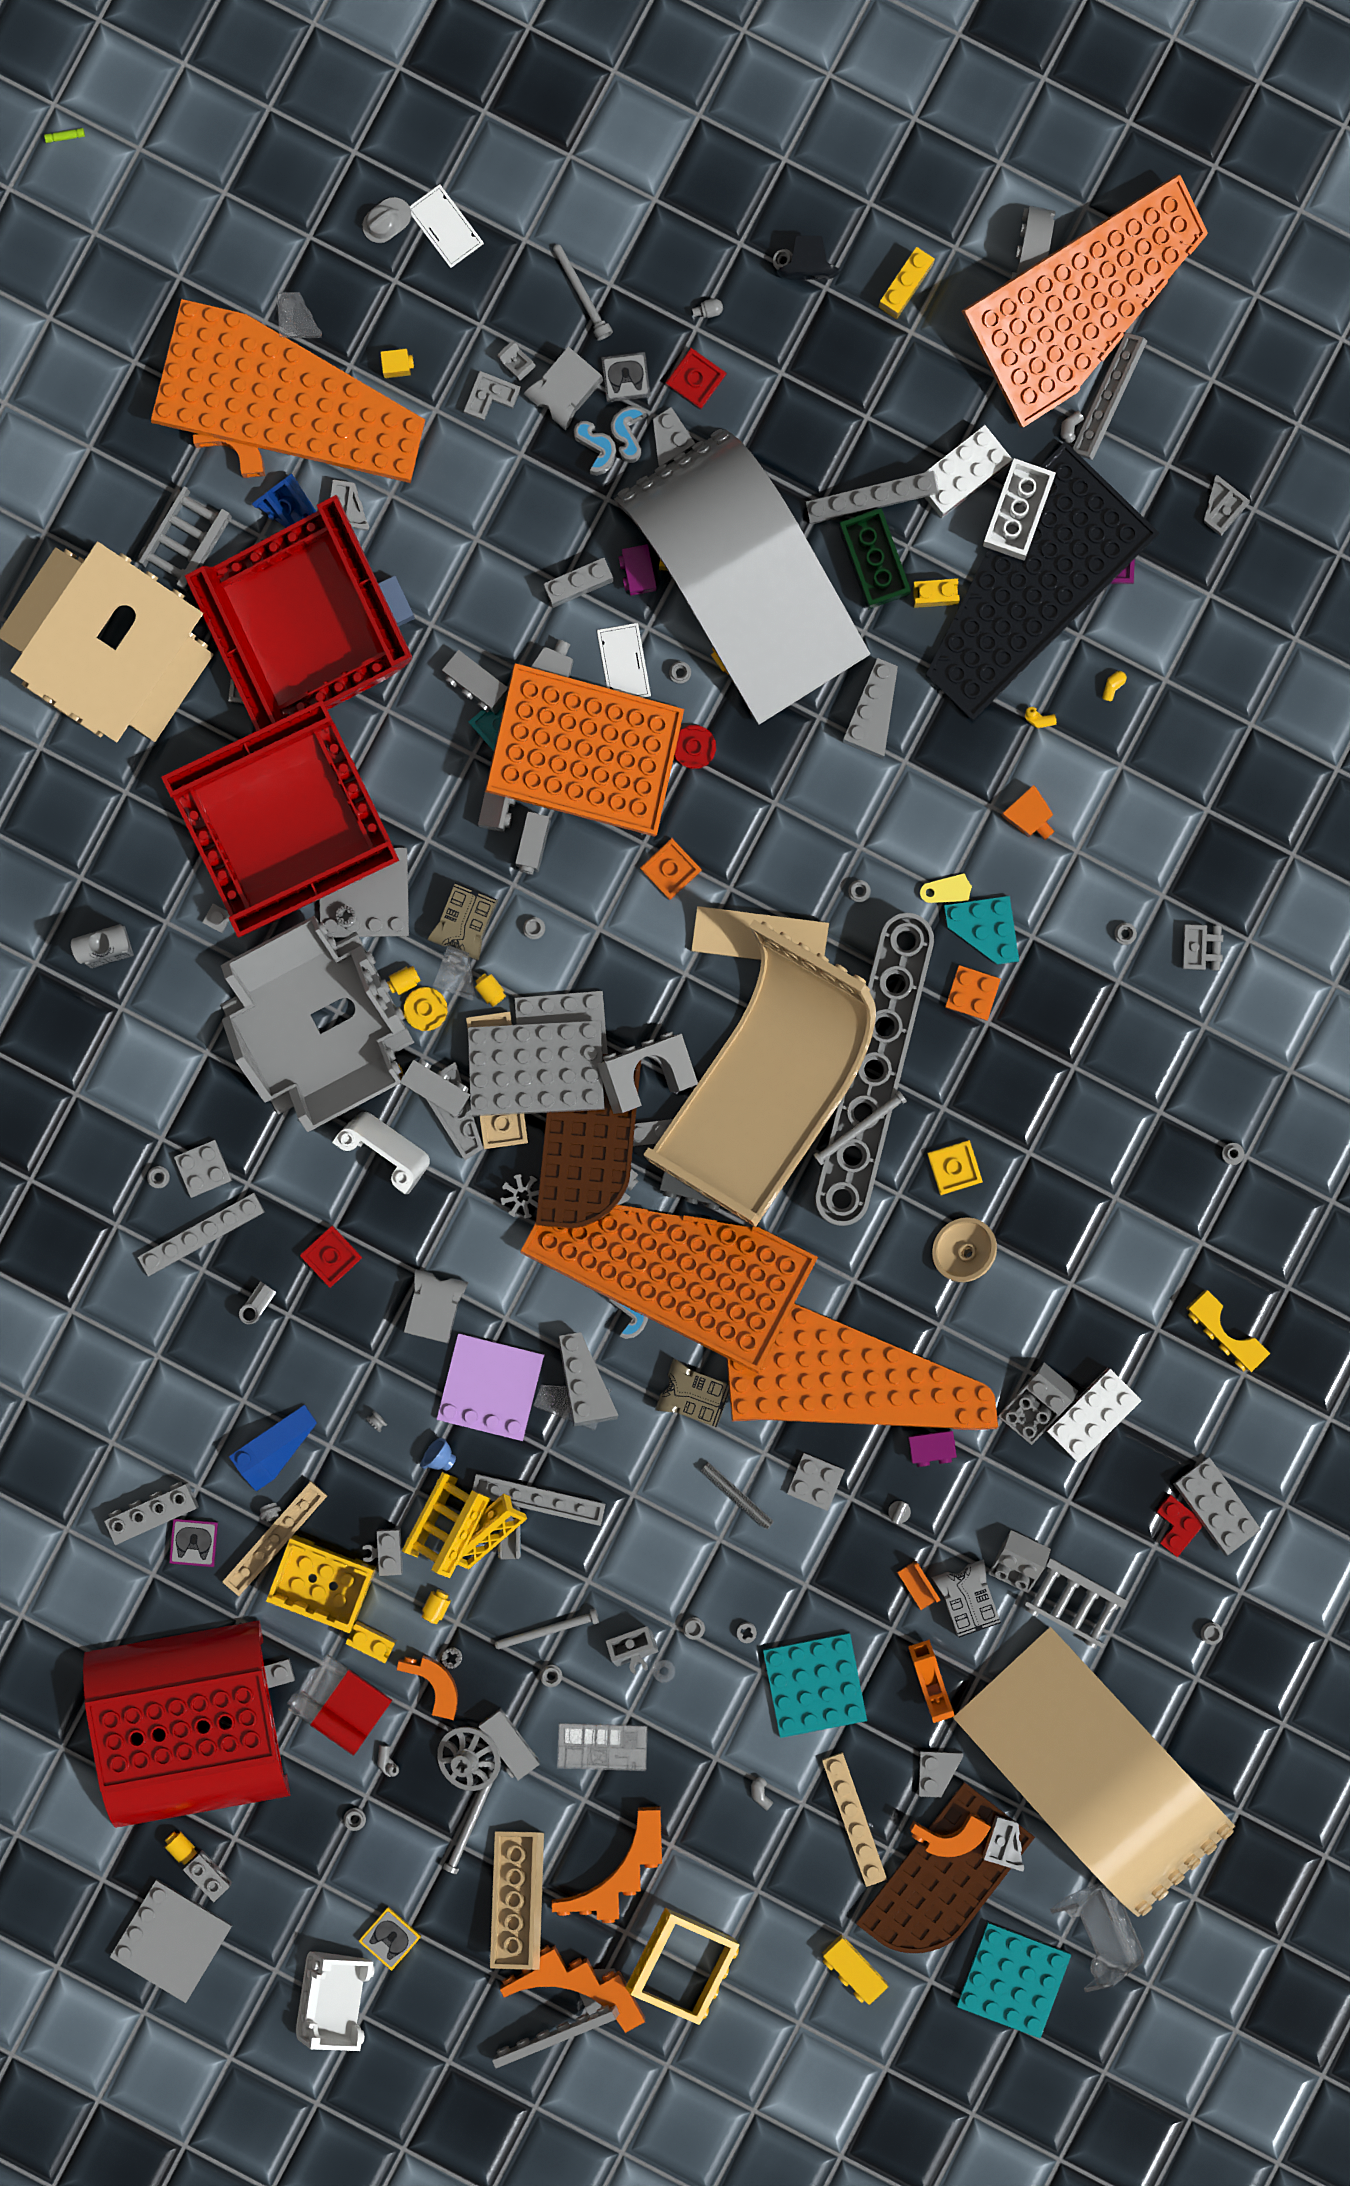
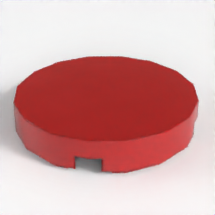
(695, 747)

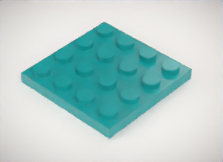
(815, 1685)
(1013, 1980)

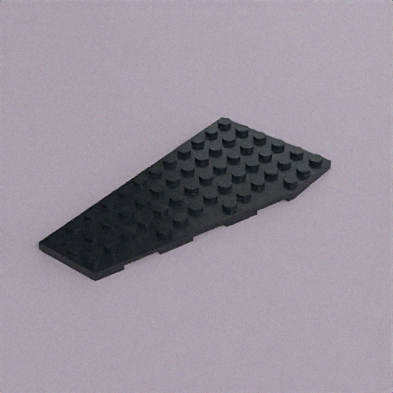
(1022, 605)

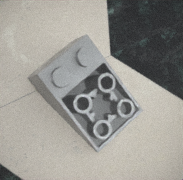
(1038, 1403)

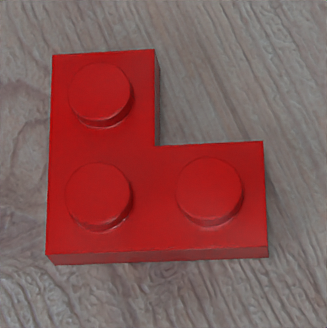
(1184, 1525)

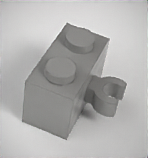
(388, 1552)
(632, 1647)

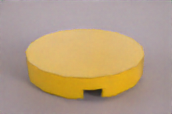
(425, 1009)

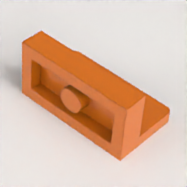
(918, 1585)

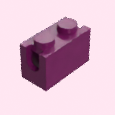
(638, 570)
(932, 1447)

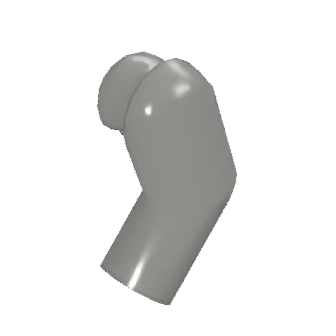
(1068, 426)

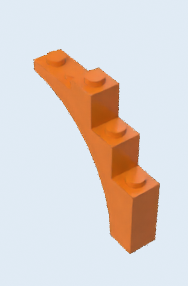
(626, 1878)
(582, 1979)

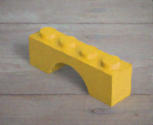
(1207, 1311)

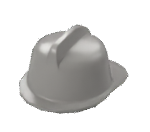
(386, 220)

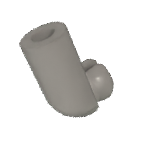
(385, 1763)
(758, 1793)

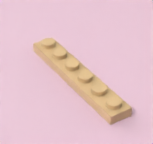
(275, 1538)
(854, 1819)

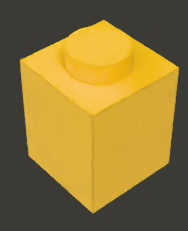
(396, 363)

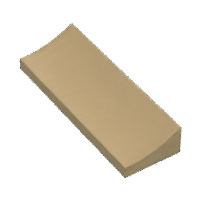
(729, 932)
(517, 1900)

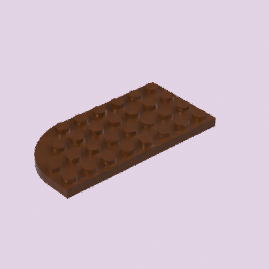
(585, 1164)
(936, 1896)

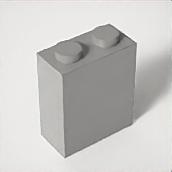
(532, 843)

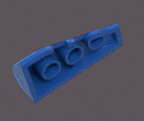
(269, 1452)

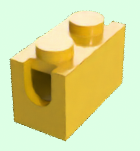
(935, 593)
(371, 1642)

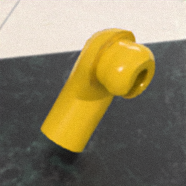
(1113, 683)

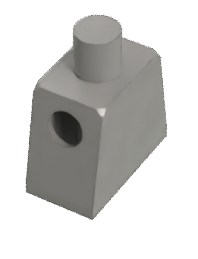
(555, 660)

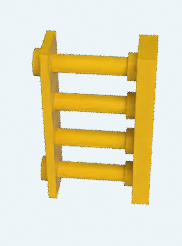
(461, 1532)

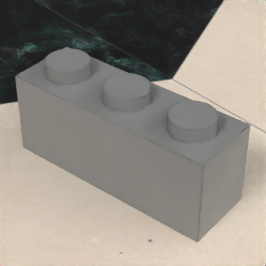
(578, 582)
(475, 682)
(436, 1087)
(511, 1745)

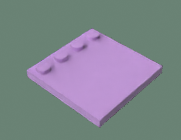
(490, 1387)

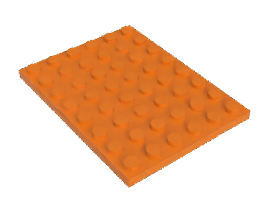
(584, 750)

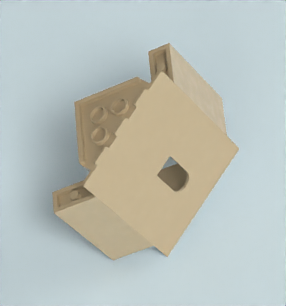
(83, 676)

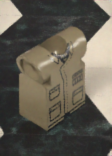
(464, 920)
(693, 1394)

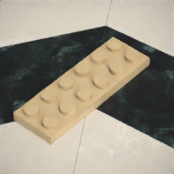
(499, 1129)

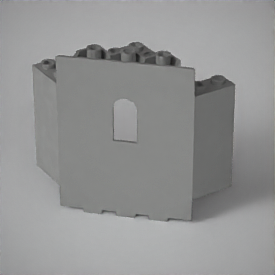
(278, 1039)

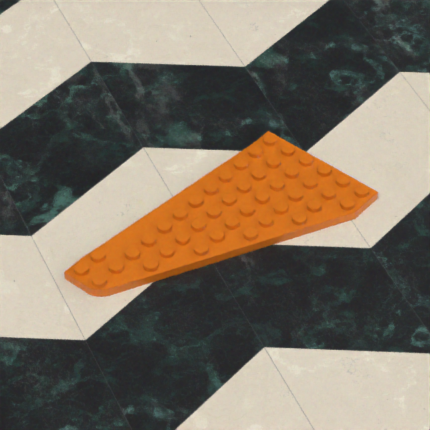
(848, 1377)

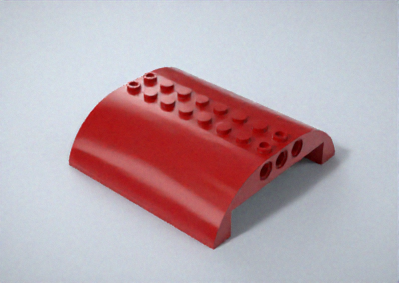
(300, 618)
(281, 818)

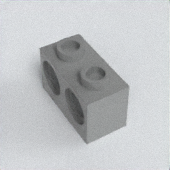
(207, 1876)

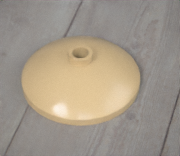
(956, 1242)

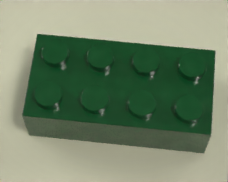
(874, 558)

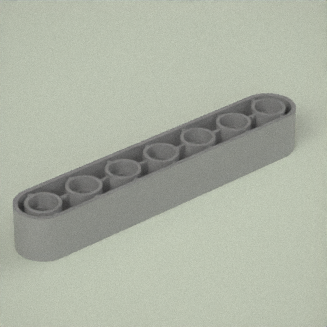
(891, 1054)

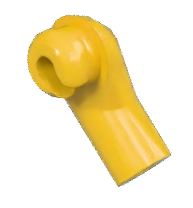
(1038, 720)

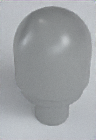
(709, 308)

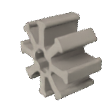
(521, 1189)

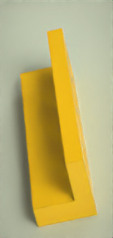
(492, 1520)

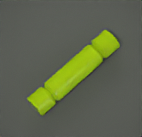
(64, 135)

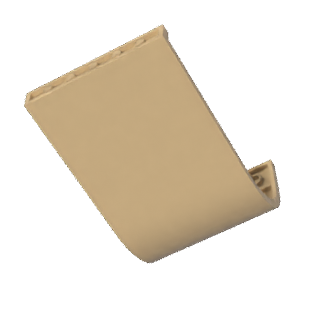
(771, 1080)
(1094, 1773)

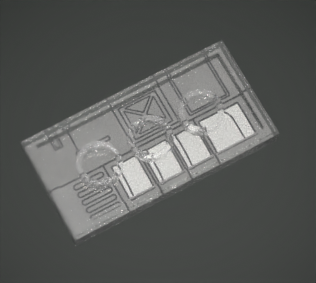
(602, 1746)

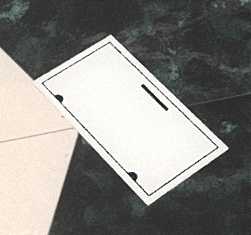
(445, 226)
(624, 660)

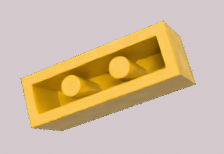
(906, 283)
(854, 1970)

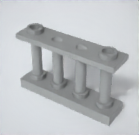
(207, 539)
(1093, 1591)

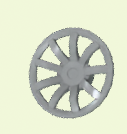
(466, 1760)

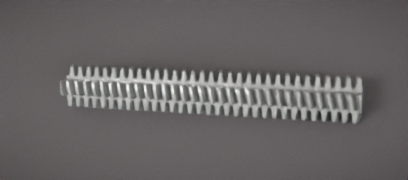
(749, 1506)

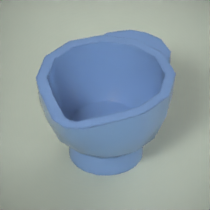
(438, 1456)

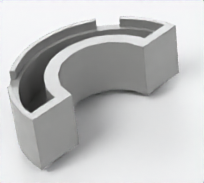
(1036, 237)

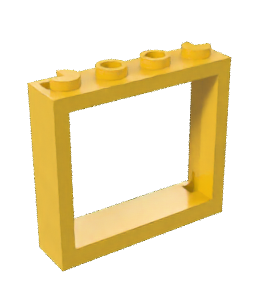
(653, 1950)

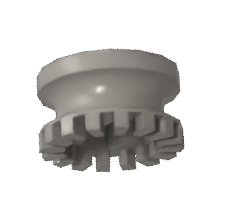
(340, 912)
(377, 1420)
(748, 1639)
(452, 1650)

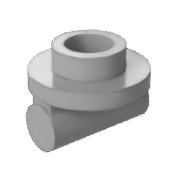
(899, 1512)

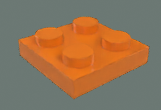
(972, 993)

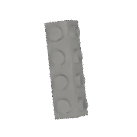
(152, 1513)

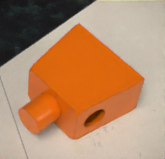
(1030, 814)

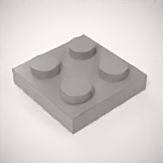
(203, 1168)
(815, 1481)

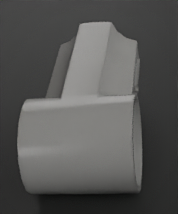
(258, 1301)

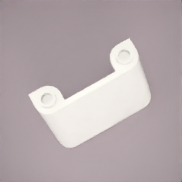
(408, 1157)
(332, 2001)

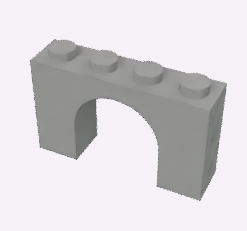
(619, 1070)

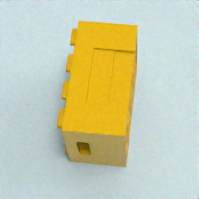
(315, 1599)

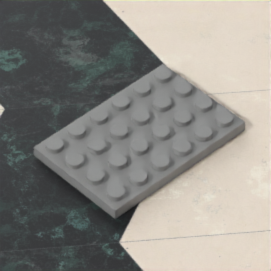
(535, 1068)

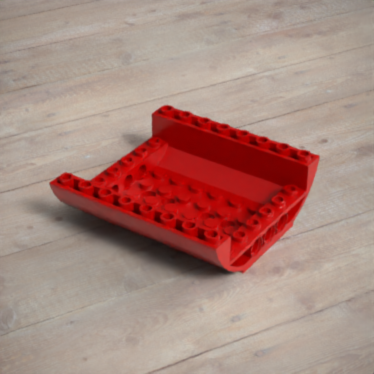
(172, 1688)

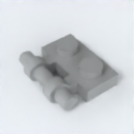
(1195, 944)

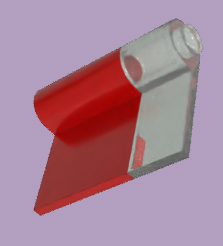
(339, 1704)

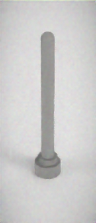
(601, 329)

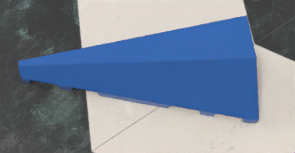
(285, 502)

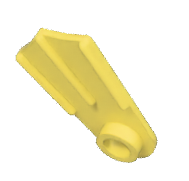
(947, 890)

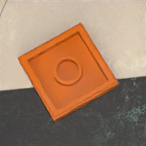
(670, 869)

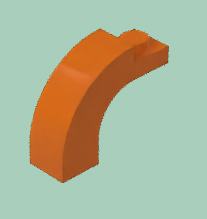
(250, 457)
(442, 1681)
(931, 1681)
(953, 1844)

